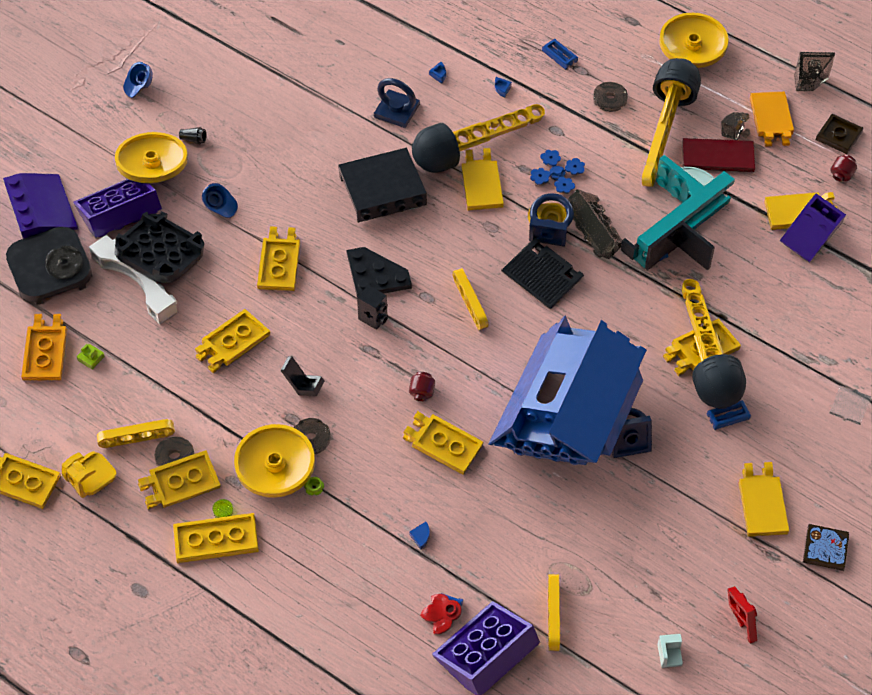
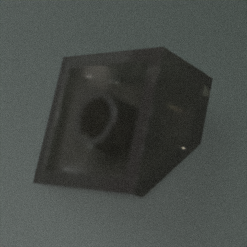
(813, 70)

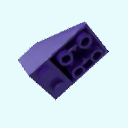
(813, 227)

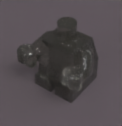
(733, 125)

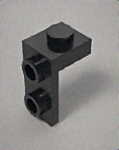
(302, 383)

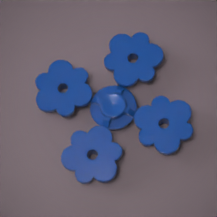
(557, 172)

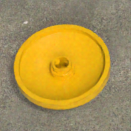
(694, 38)
(151, 157)
(274, 460)

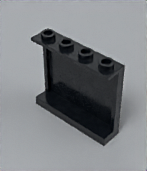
(383, 184)

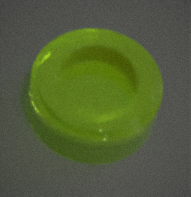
(222, 508)

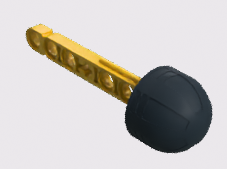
(676, 85)
(439, 148)
(716, 378)

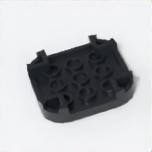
(159, 248)
(28, 266)

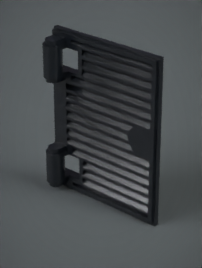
(542, 273)

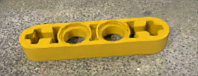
(470, 299)
(135, 433)
(553, 613)

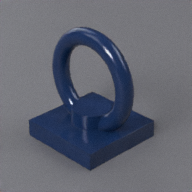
(395, 106)
(548, 230)
(634, 436)

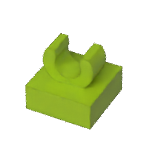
(90, 356)

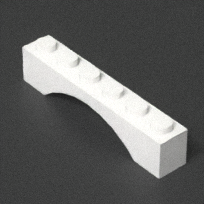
(158, 302)

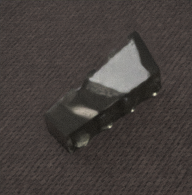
(594, 224)

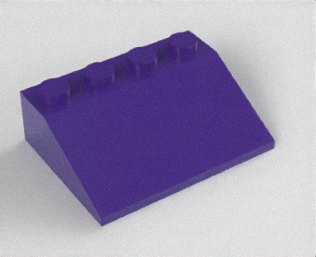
(39, 202)
(117, 206)
(487, 648)

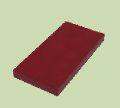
(719, 154)

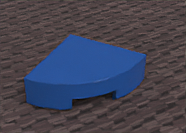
(438, 72)
(502, 86)
(420, 535)

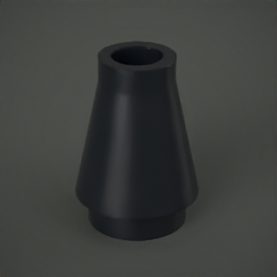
(195, 135)

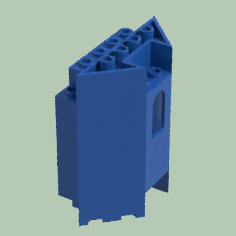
(590, 404)

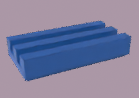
(557, 55)
(730, 417)

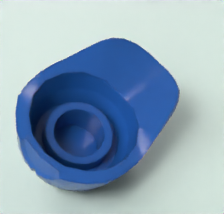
(138, 77)
(219, 200)

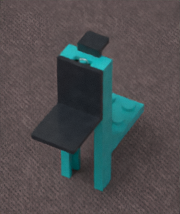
(679, 226)

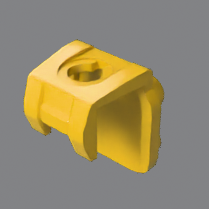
(88, 473)

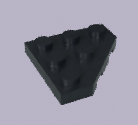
(377, 271)

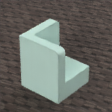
(670, 650)

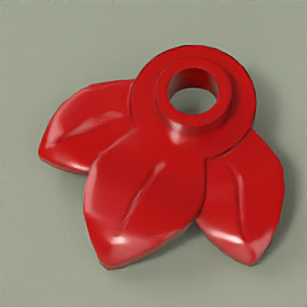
(438, 613)

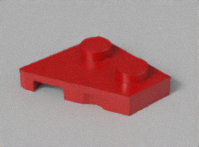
(744, 612)

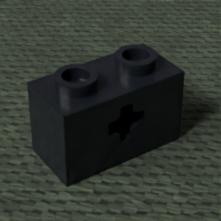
(372, 307)

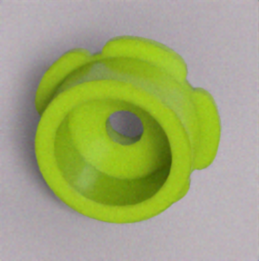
(314, 481)

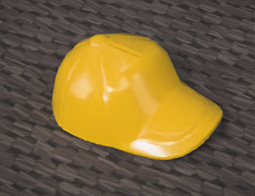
(550, 211)

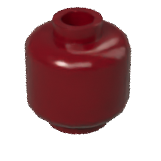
(843, 168)
(422, 386)

